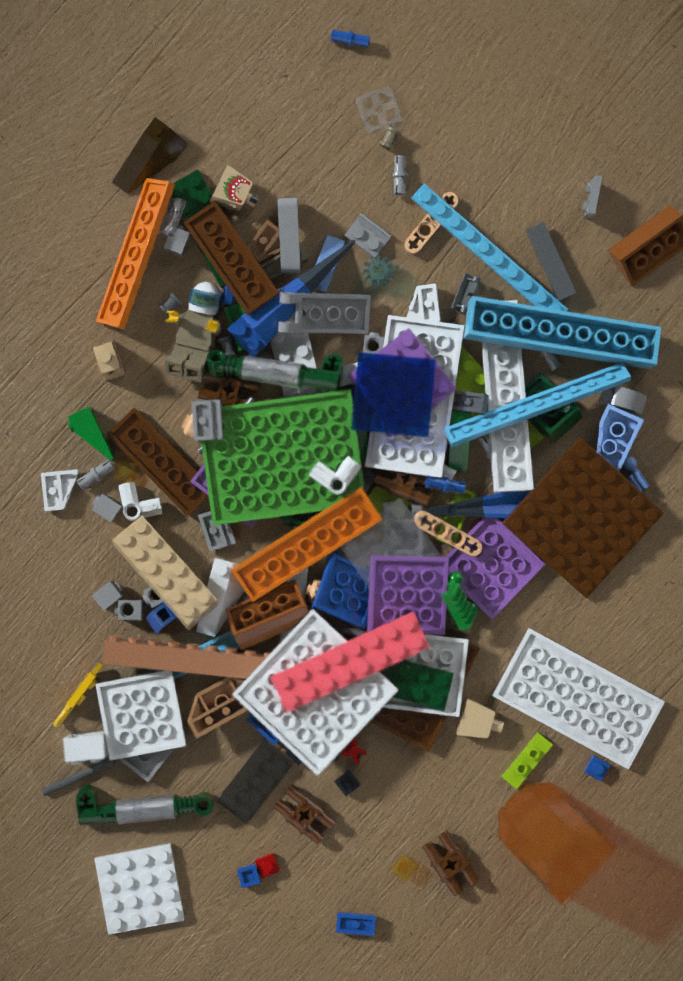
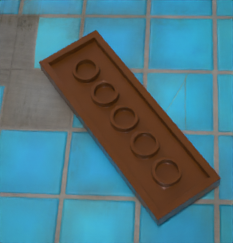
(231, 258)
(158, 460)

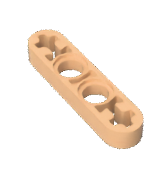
(431, 223)
(448, 532)

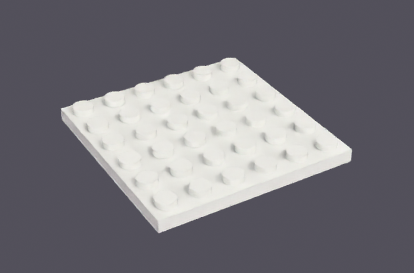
(326, 724)

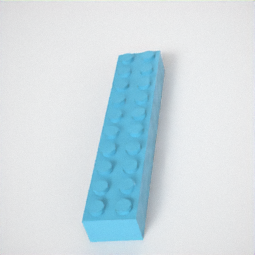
(562, 332)

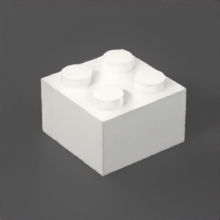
(85, 747)

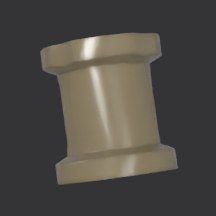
(390, 138)

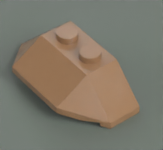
(215, 706)

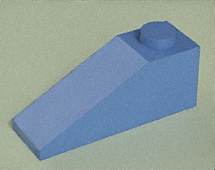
(329, 247)

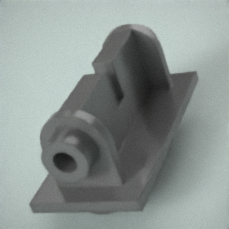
(468, 286)

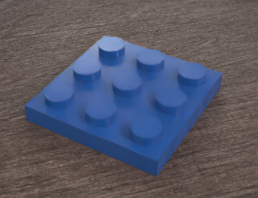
(343, 593)

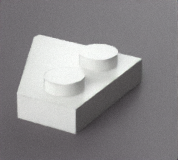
(425, 303)
(57, 488)

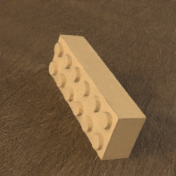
(165, 572)

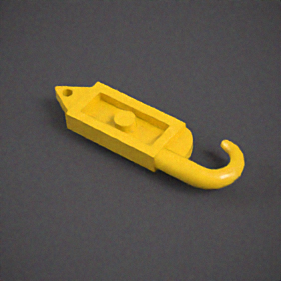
(78, 696)

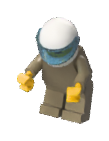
(195, 333)

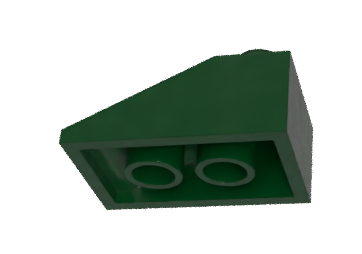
(557, 421)

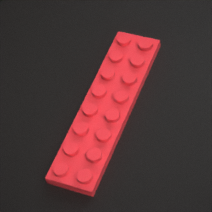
(350, 662)

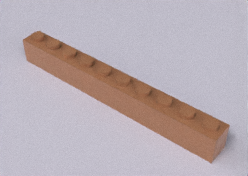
(181, 658)

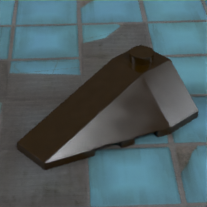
(152, 153)

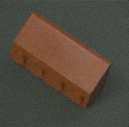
(649, 245)
(268, 615)

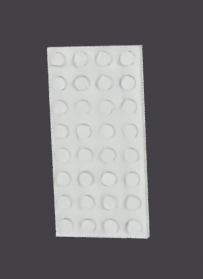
(413, 453)
(578, 698)

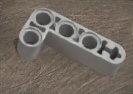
(289, 235)

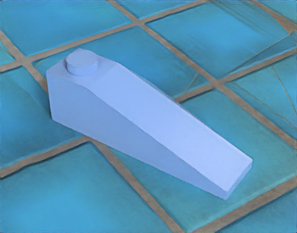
(617, 434)

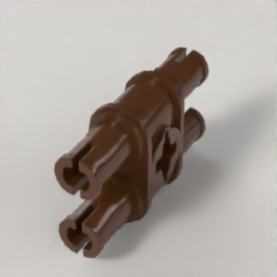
(224, 382)
(404, 491)
(315, 812)
(445, 872)

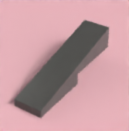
(550, 261)

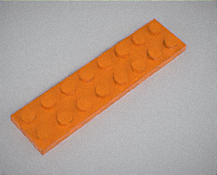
(135, 253)
(306, 544)

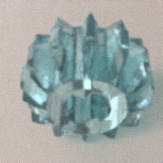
(375, 265)

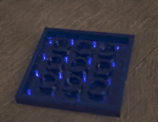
(393, 394)

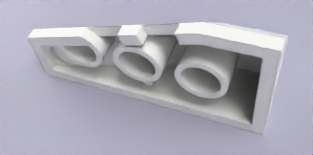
(227, 592)

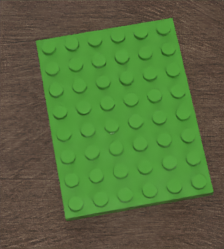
(270, 452)

